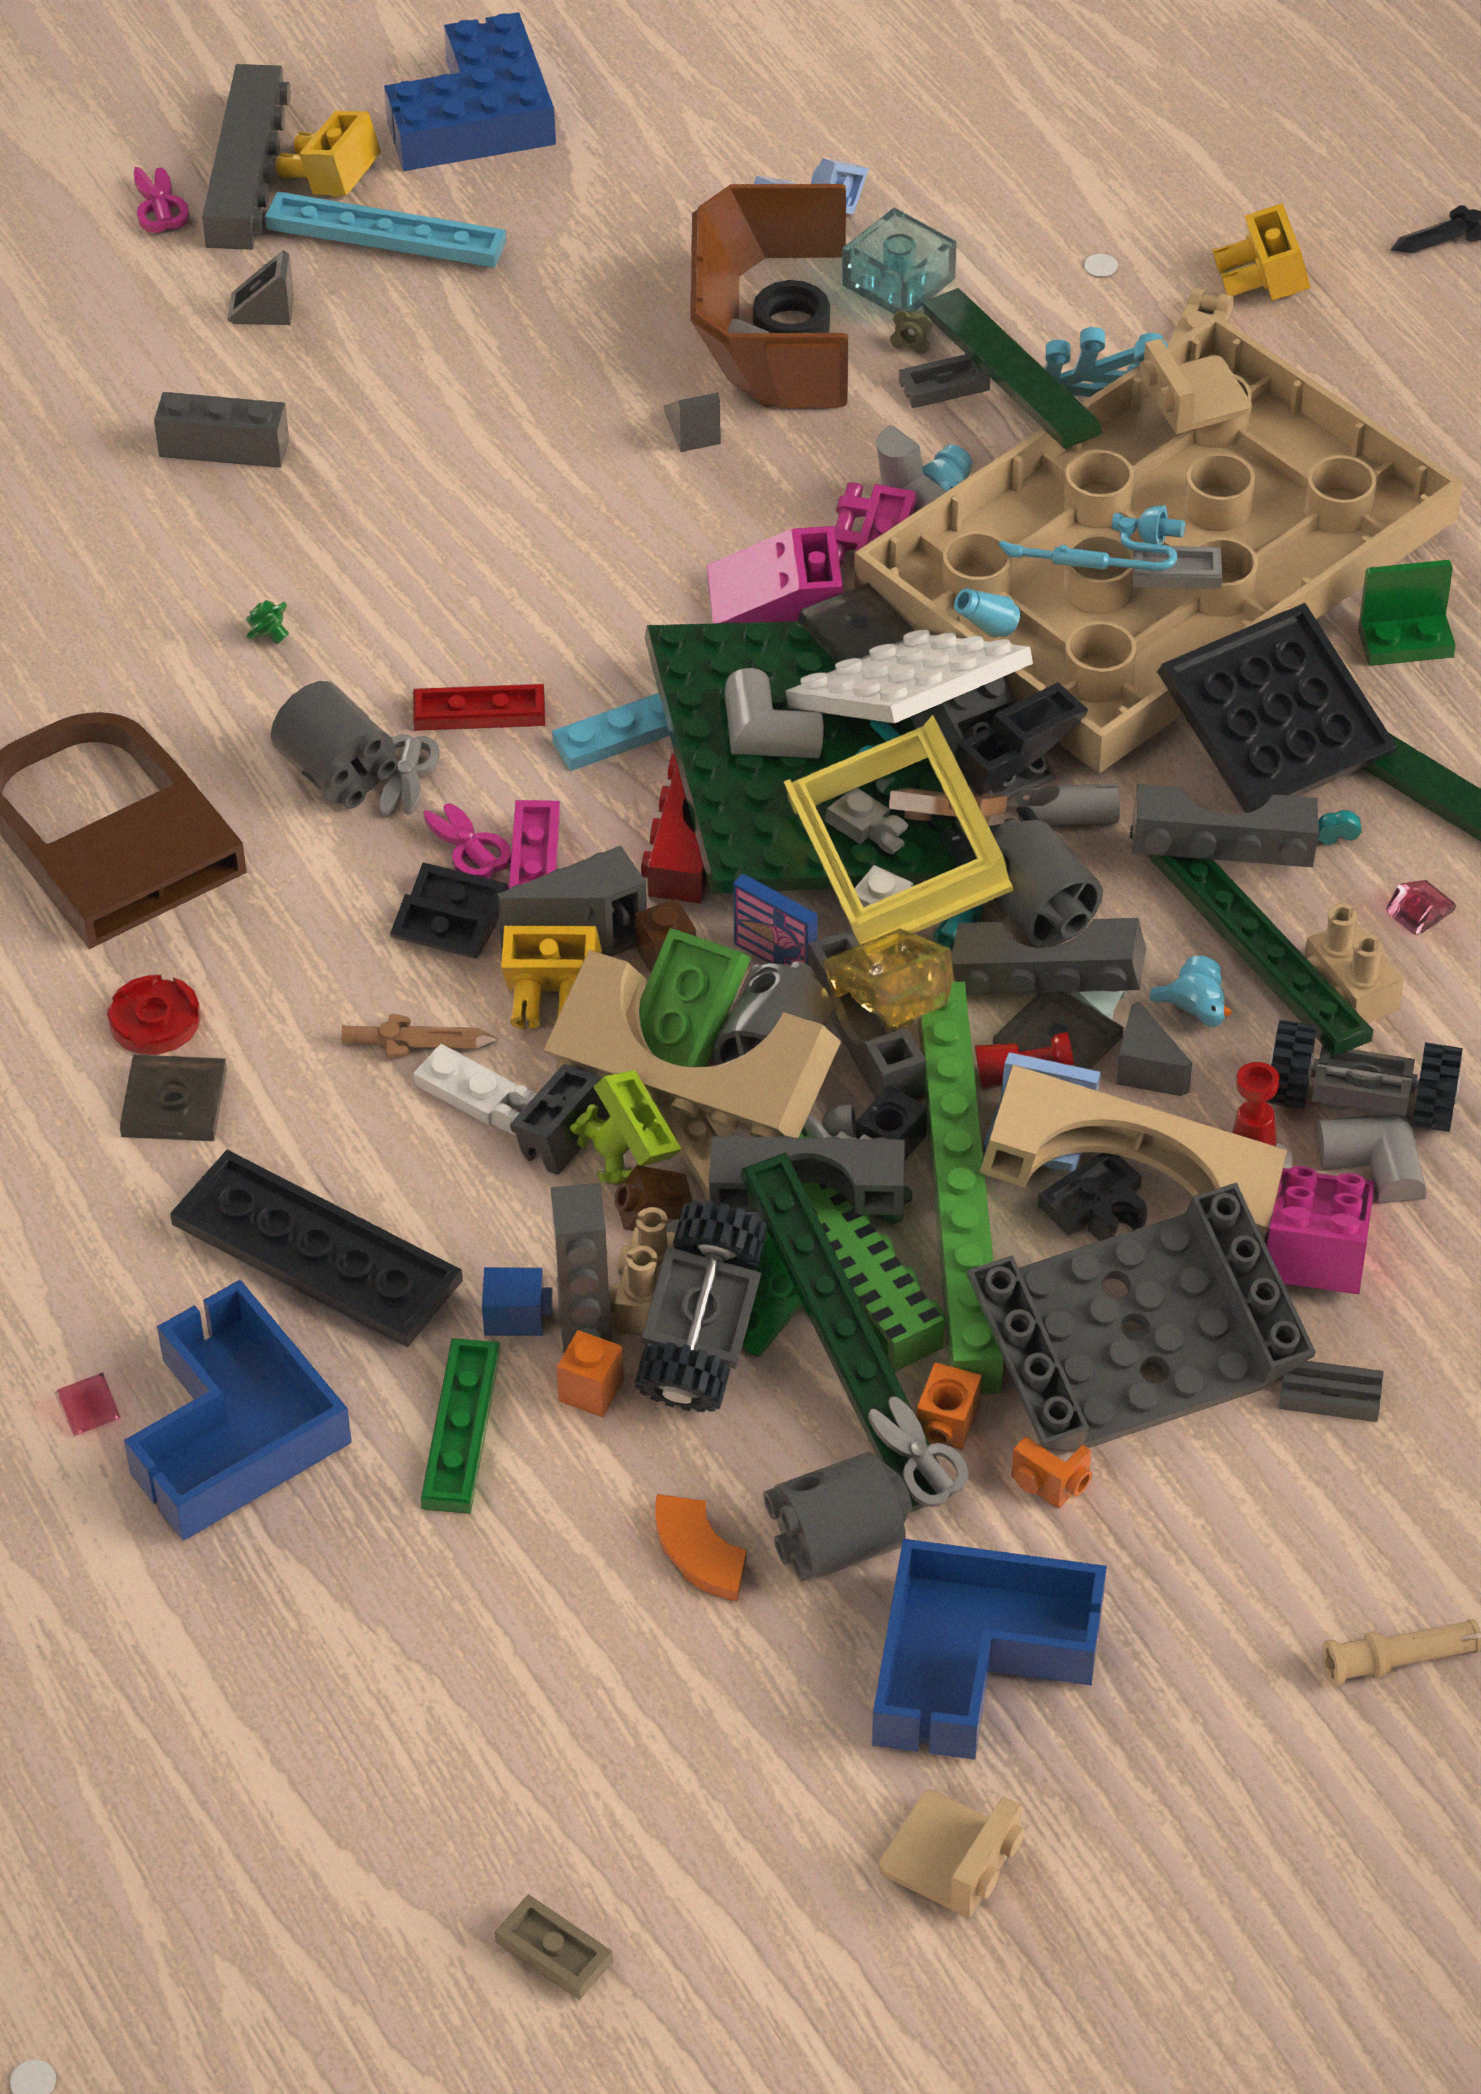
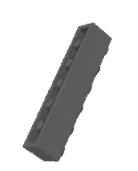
(245, 156)

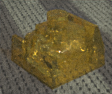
(894, 976)

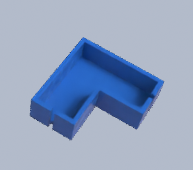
(482, 108)
(252, 1419)
(972, 1615)

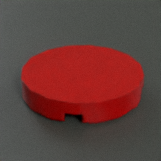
(154, 1015)

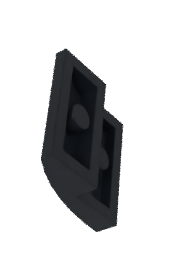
(449, 911)

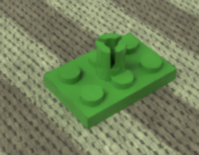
(689, 997)

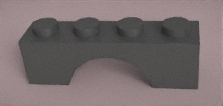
(1174, 825)
(1101, 958)
(880, 1052)
(860, 1169)
(581, 1261)

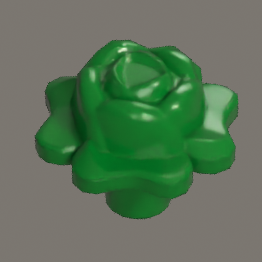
(267, 620)

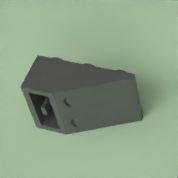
(973, 713)
(592, 892)

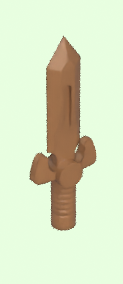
(390, 1036)

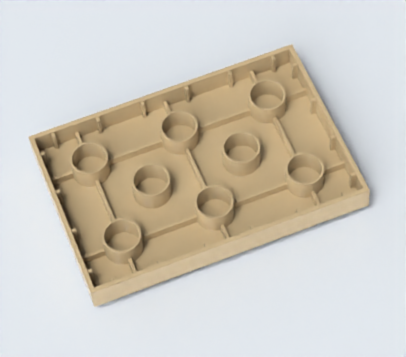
(1289, 493)

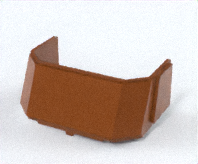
(733, 236)

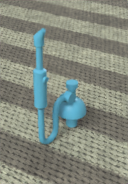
(1152, 529)

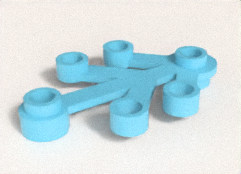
(1087, 368)

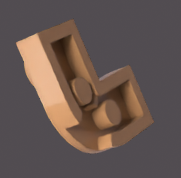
(923, 803)

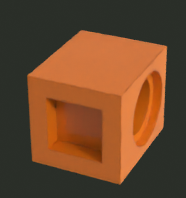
(953, 1390)

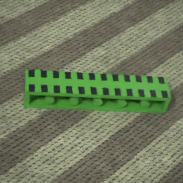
(889, 1293)

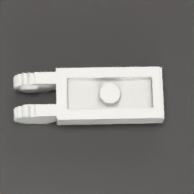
(472, 1088)

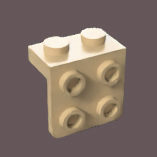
(1194, 391)
(953, 1850)

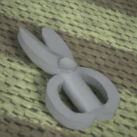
(407, 775)
(910, 1442)

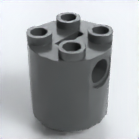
(333, 743)
(1051, 886)
(763, 999)
(839, 1515)

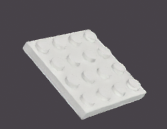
(908, 676)

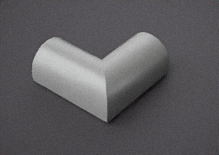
(902, 466)
(765, 731)
(1376, 1142)

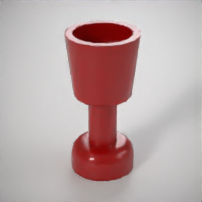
(993, 1056)
(1256, 1118)

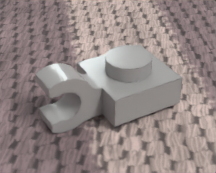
(863, 818)

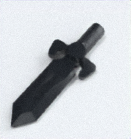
(1461, 221)

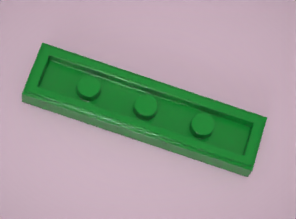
(460, 1426)

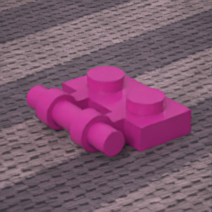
(881, 512)

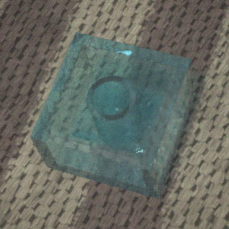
(899, 262)

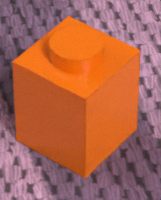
(590, 1373)

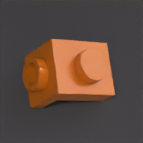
(1049, 1476)

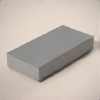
(1194, 569)

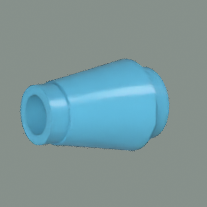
(988, 611)

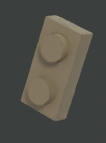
(553, 1946)

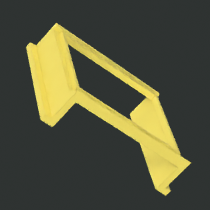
(932, 899)

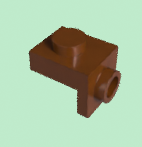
(651, 1188)

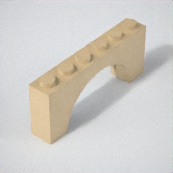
(761, 1090)
(1056, 1118)

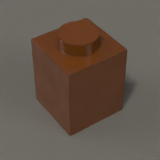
(653, 926)

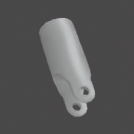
(1073, 803)

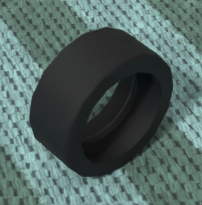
(792, 296)

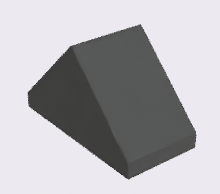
(265, 296)
(695, 421)
(1151, 1057)

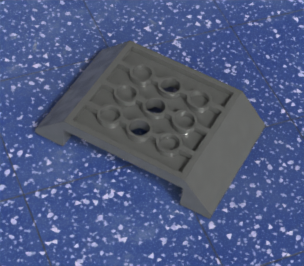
(1194, 1283)

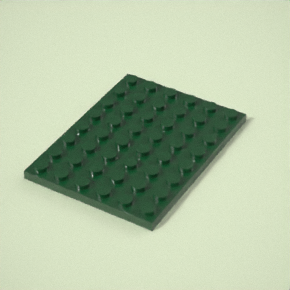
(741, 798)

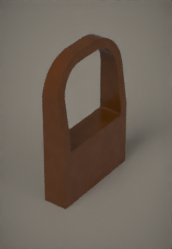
(133, 859)

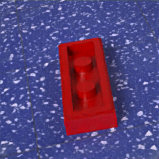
(478, 707)

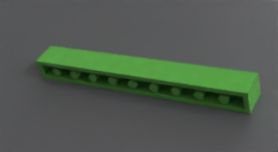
(958, 1185)

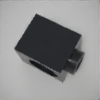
(896, 1118)

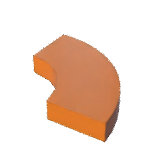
(696, 1549)

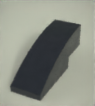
(1018, 737)

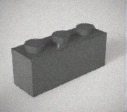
(221, 429)

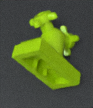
(632, 1126)

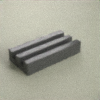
(943, 380)
(1333, 1382)

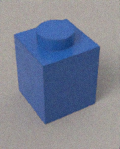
(515, 1301)

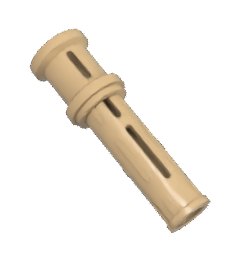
(1379, 1653)

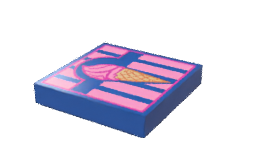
(771, 923)

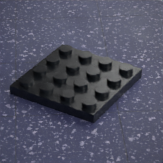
(1276, 708)

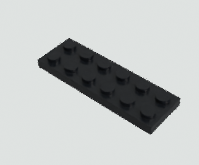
(317, 1247)

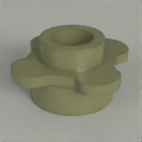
(918, 323)

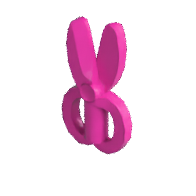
(159, 200)
(462, 833)

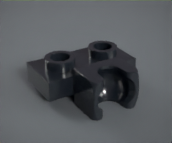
(1096, 1195)

